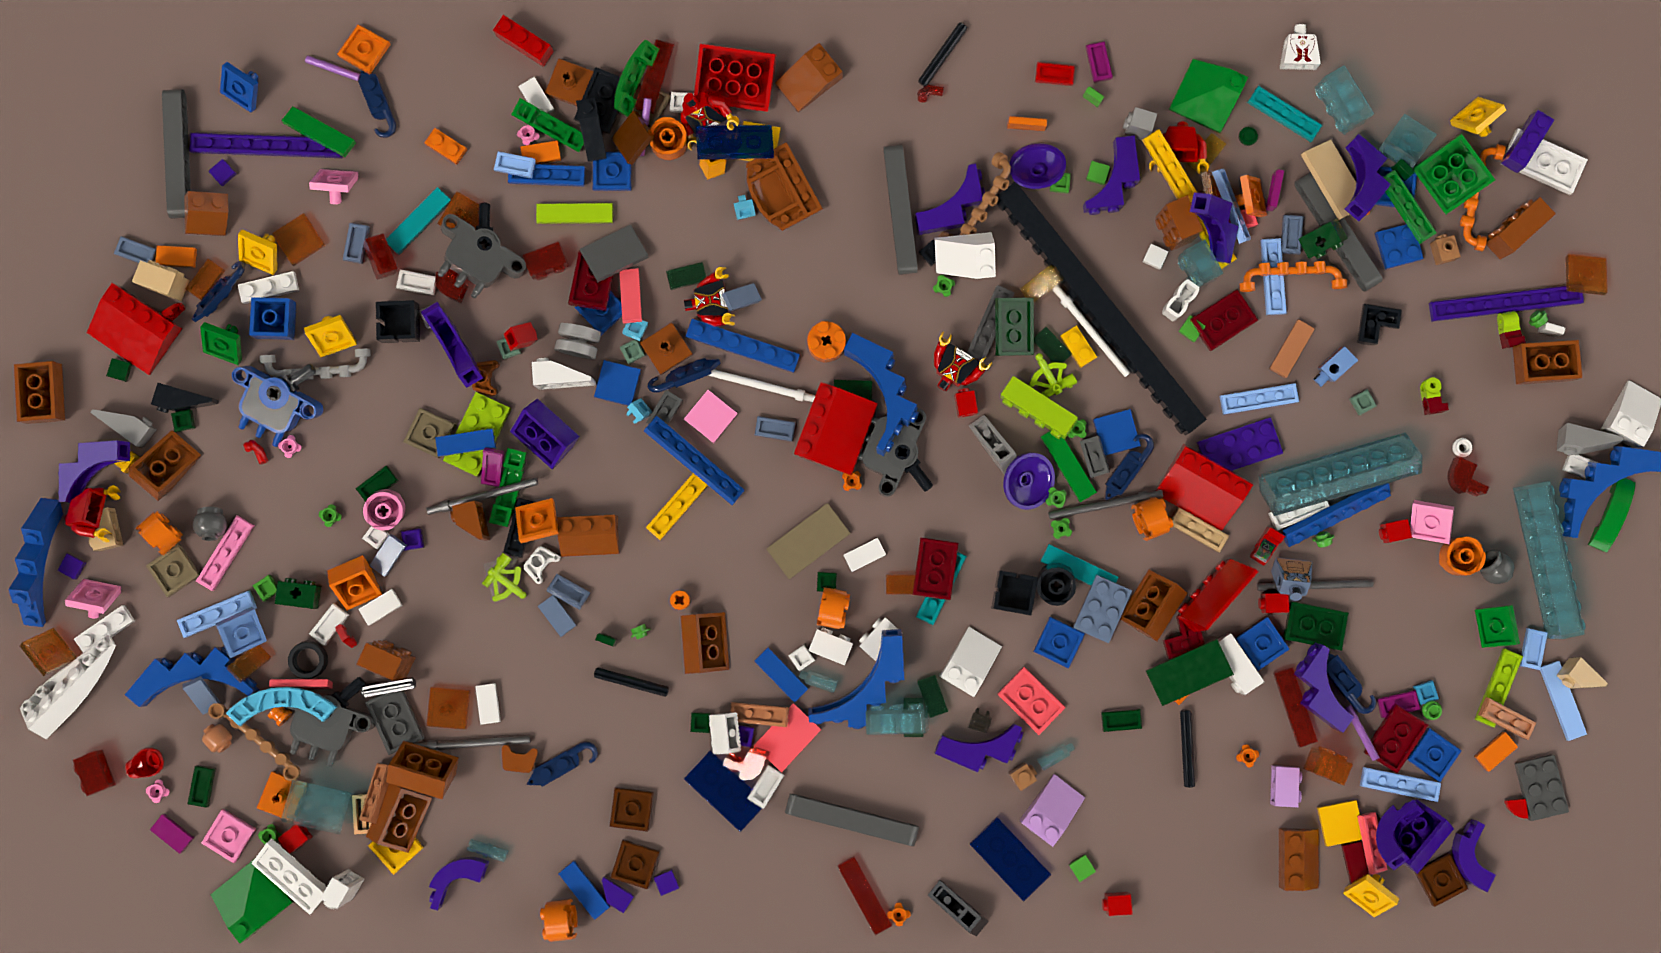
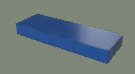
(465, 442)
(781, 675)
(584, 890)

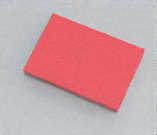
(1031, 700)
(789, 741)

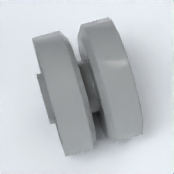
(577, 340)

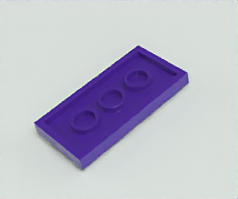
(1243, 445)

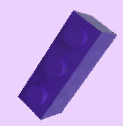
(1527, 141)

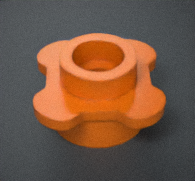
(855, 485)
(1253, 755)
(898, 919)

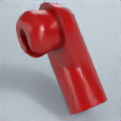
(258, 450)

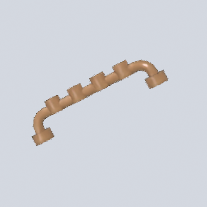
(989, 198)
(290, 772)

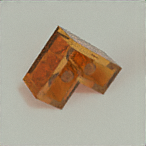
(1325, 764)

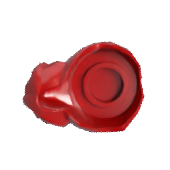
(145, 763)

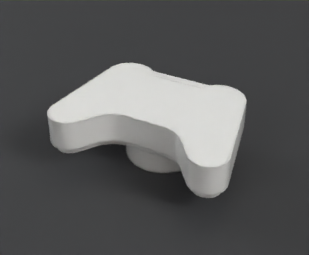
(538, 561)

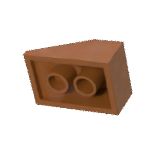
(809, 77)
(163, 465)

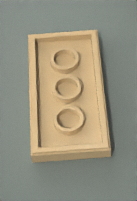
(1331, 176)

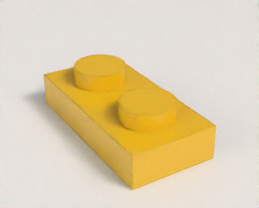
(1078, 346)

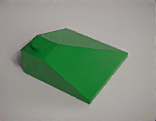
(1208, 94)
(1453, 173)
(249, 902)

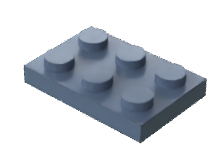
(1102, 608)

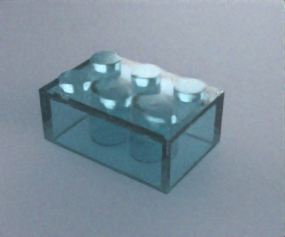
(1343, 100)
(897, 719)
(316, 807)

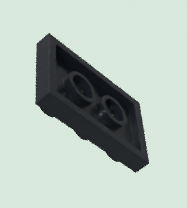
(603, 88)

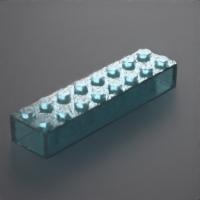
(1340, 474)
(1549, 560)

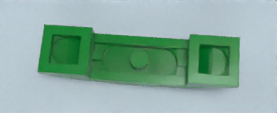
(631, 76)
(548, 125)
(512, 473)
(1614, 515)

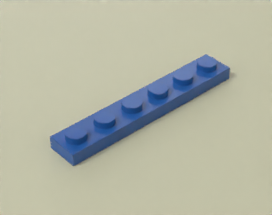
(742, 345)
(694, 460)
(1335, 514)

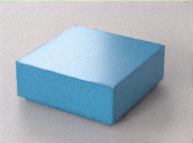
(1426, 692)

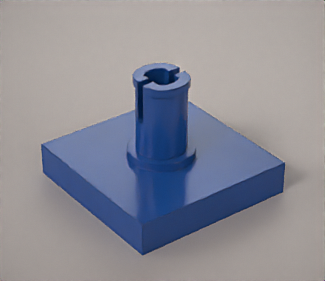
(239, 86)

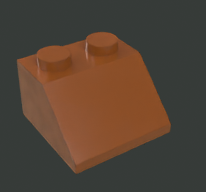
(206, 213)
(471, 518)

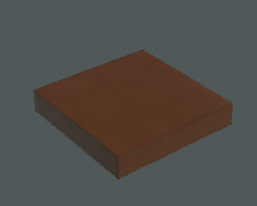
(632, 137)
(631, 809)
(635, 864)
(1441, 880)

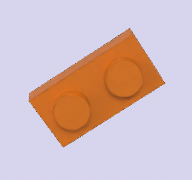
(445, 146)

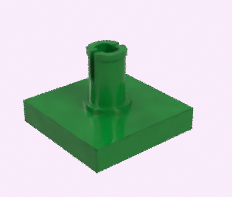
(221, 342)
(1497, 626)

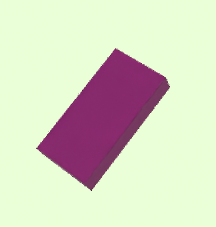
(1099, 62)
(1274, 190)
(492, 467)
(1405, 700)
(171, 833)

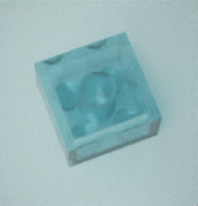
(1407, 141)
(1199, 264)

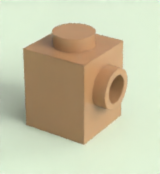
(1444, 249)
(1023, 776)

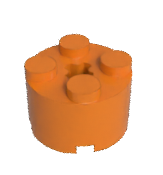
(678, 138)
(823, 331)
(1151, 518)
(159, 533)
(1471, 550)
(832, 608)
(559, 920)

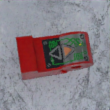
(1266, 545)

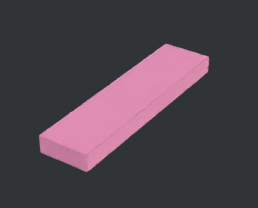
(225, 553)

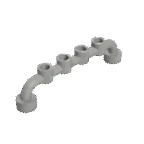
(324, 372)

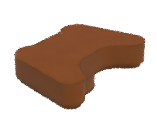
(484, 385)
(518, 762)

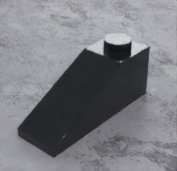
(591, 129)
(176, 399)
(958, 908)

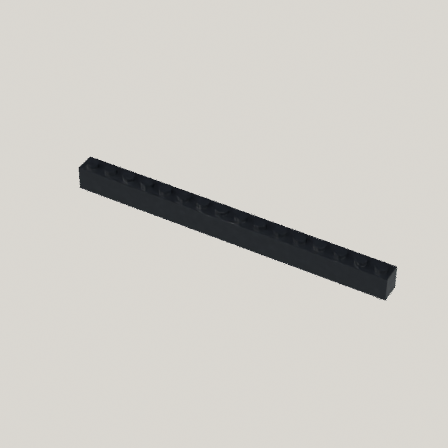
(1101, 309)

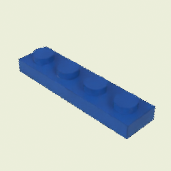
(552, 175)

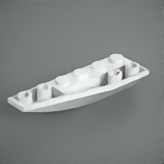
(66, 689)

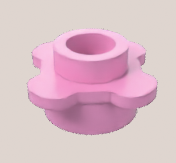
(524, 131)
(283, 445)
(151, 791)

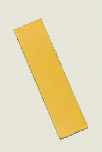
(676, 506)

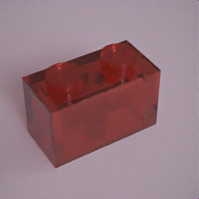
(380, 256)
(546, 261)
(93, 772)

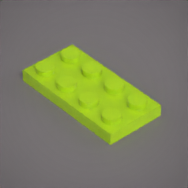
(481, 415)

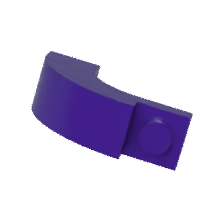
(1390, 831)
(1464, 856)
(466, 867)

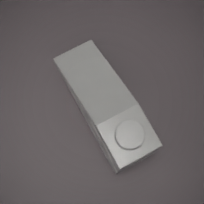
(132, 428)
(1581, 440)
(993, 443)

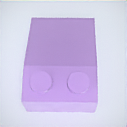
(1052, 810)

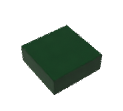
(1403, 169)
(119, 370)
(183, 420)
(826, 580)
(606, 639)
(700, 722)

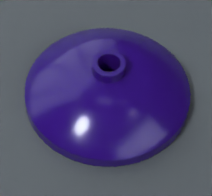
(1037, 166)
(1037, 480)

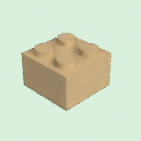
(161, 279)

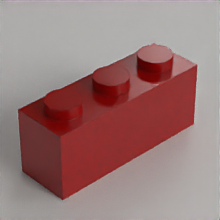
(523, 40)

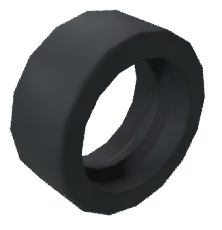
(292, 660)

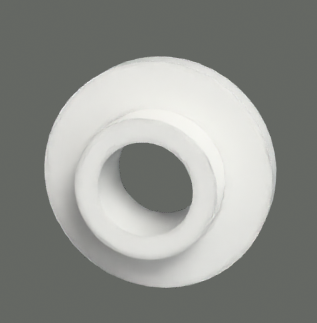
(1467, 447)

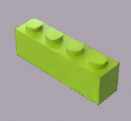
(1038, 407)

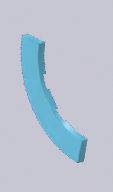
(281, 697)

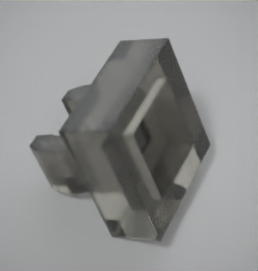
(980, 722)

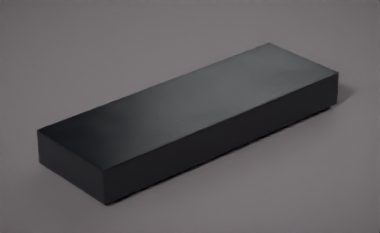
(513, 545)

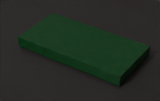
(1189, 672)

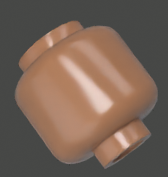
(217, 738)

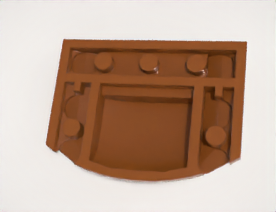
(781, 189)

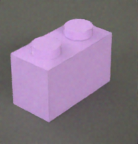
(1285, 786)

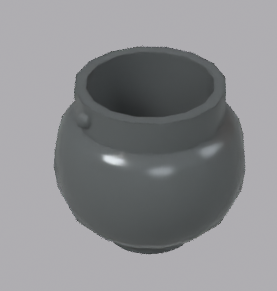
(209, 523)
(1497, 567)

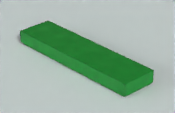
(318, 131)
(1408, 208)
(1069, 466)

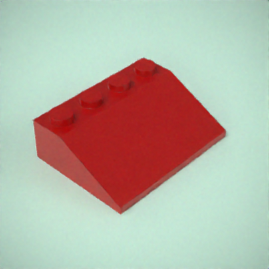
(736, 76)
(132, 328)
(835, 428)
(1203, 487)
(1215, 595)

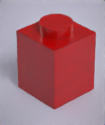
(520, 336)
(965, 403)
(1395, 531)
(1274, 603)
(294, 838)
(1117, 904)

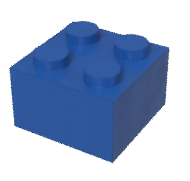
(272, 318)

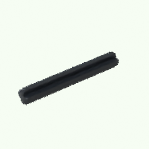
(942, 54)
(632, 682)
(1187, 748)

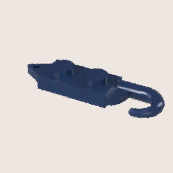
(377, 102)
(218, 292)
(685, 374)
(1128, 468)
(1347, 683)
(561, 764)

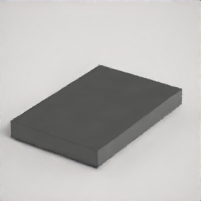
(614, 253)
(394, 720)

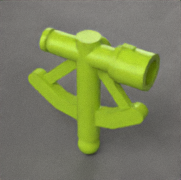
(1055, 386)
(495, 575)

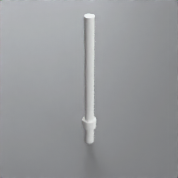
(1067, 302)
(799, 394)

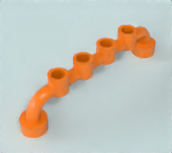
(1471, 204)
(1300, 269)

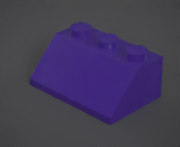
(544, 433)
(1423, 837)

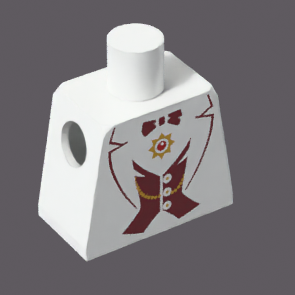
(1300, 50)

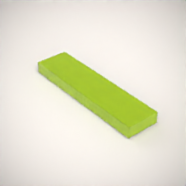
(574, 213)
(1501, 681)

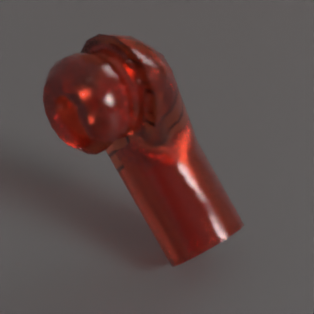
(929, 90)

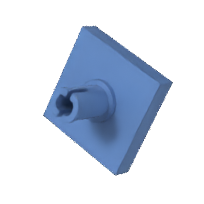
(241, 632)

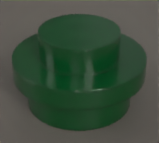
(1248, 136)

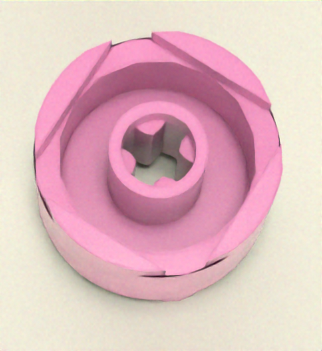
(391, 501)

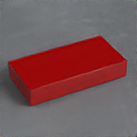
(1054, 74)

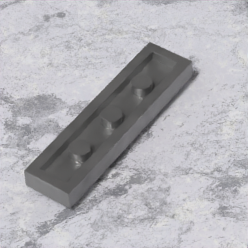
(986, 331)

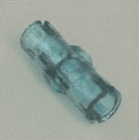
(487, 850)

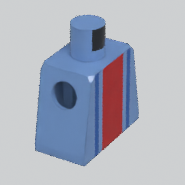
(1341, 359)

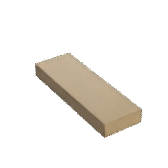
(1199, 530)

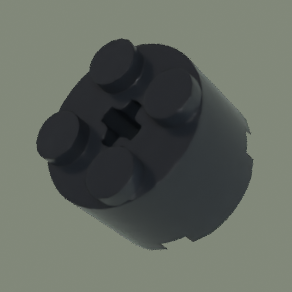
(1045, 585)

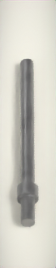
(1105, 504)
(446, 506)
(1322, 585)
(435, 745)

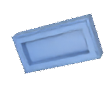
(514, 164)
(1533, 649)

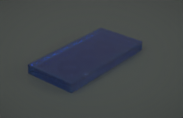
(739, 143)
(723, 790)
(1010, 859)

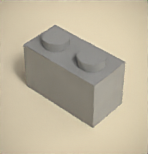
(1139, 123)

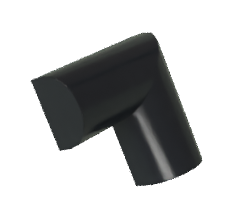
(1372, 318)

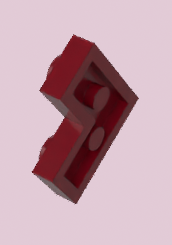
(1184, 643)

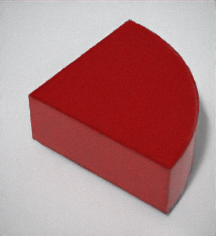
(173, 311)
(345, 638)
(1517, 807)

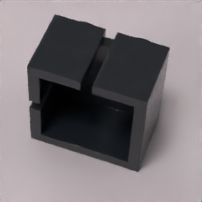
(400, 320)
(1014, 593)

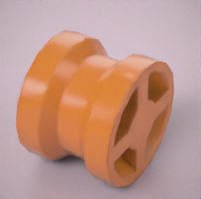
(678, 601)
(280, 715)

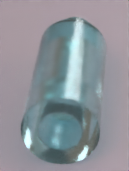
(818, 680)
(1055, 756)

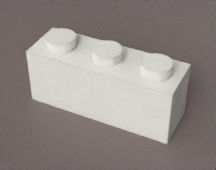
(1245, 675)
(341, 889)

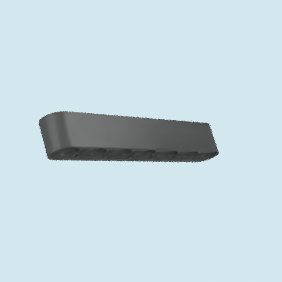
(176, 151)
(900, 209)
(1352, 251)
(852, 819)

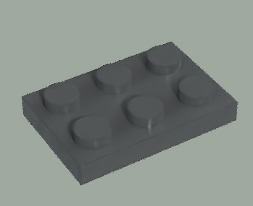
(1541, 787)

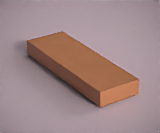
(1291, 348)
(761, 714)
(1507, 718)
(375, 794)

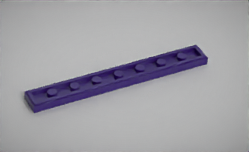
(258, 145)
(1503, 303)

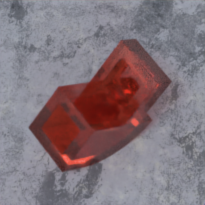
(446, 286)
(1460, 477)
(750, 766)

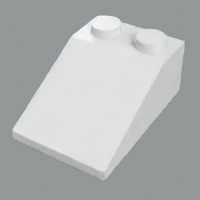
(966, 255)
(554, 375)
(1633, 415)
(970, 661)

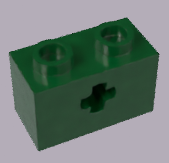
(1313, 243)
(287, 595)

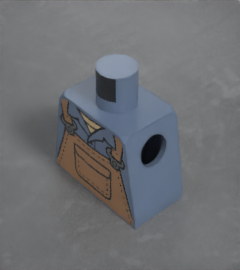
(1292, 577)

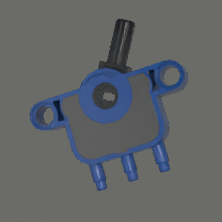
(272, 409)

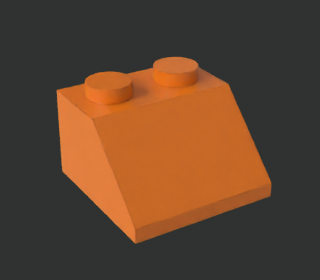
(354, 582)

